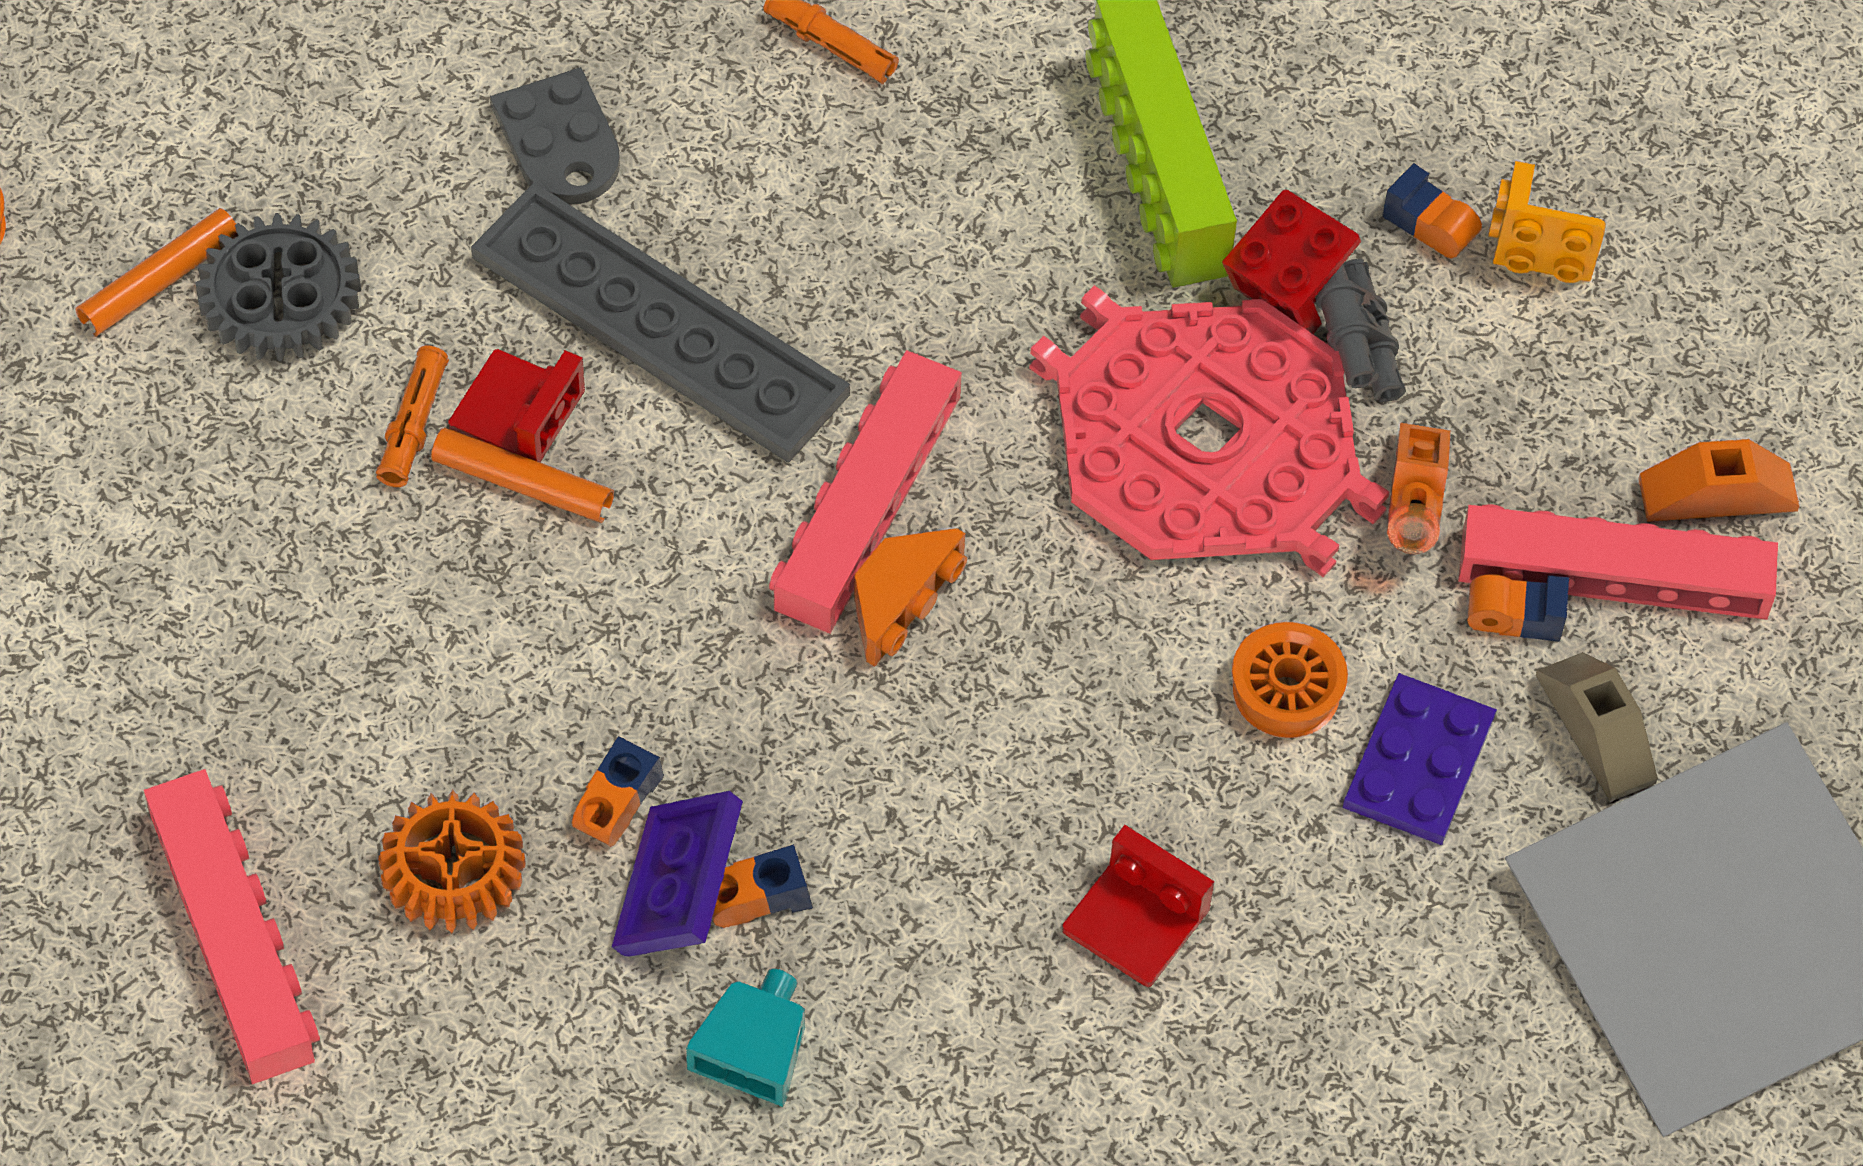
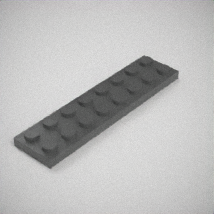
(661, 322)

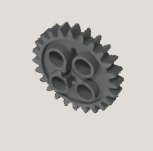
(326, 284)

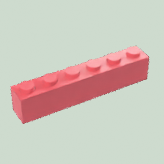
(866, 490)
(1622, 560)
(230, 926)

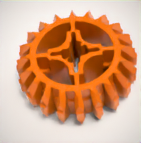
(409, 855)

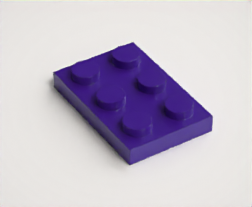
(1419, 759)
(677, 874)

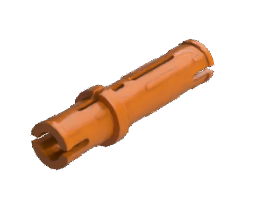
(815, 25)
(407, 433)

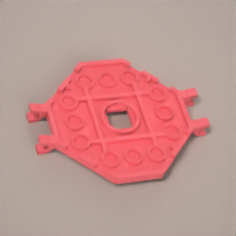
(1253, 368)

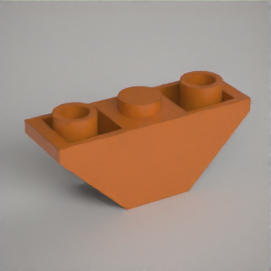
(1718, 482)
(902, 584)

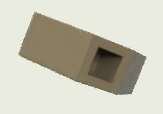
(1601, 722)

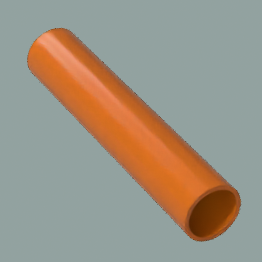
(155, 272)
(521, 474)

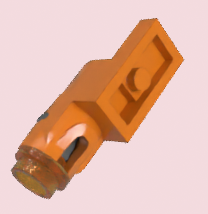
(1418, 488)

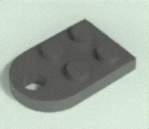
(558, 131)

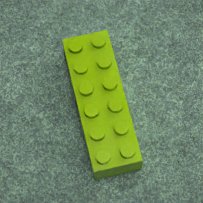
(1161, 139)

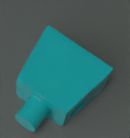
(752, 1038)

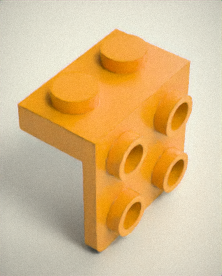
(1542, 237)

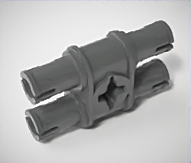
(1361, 331)

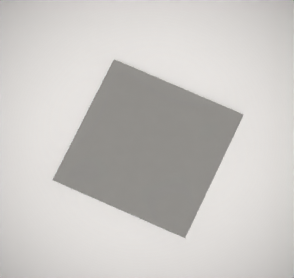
(1711, 926)

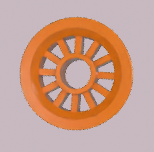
(1320, 679)

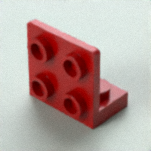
(1290, 257)
(520, 403)
(1140, 908)

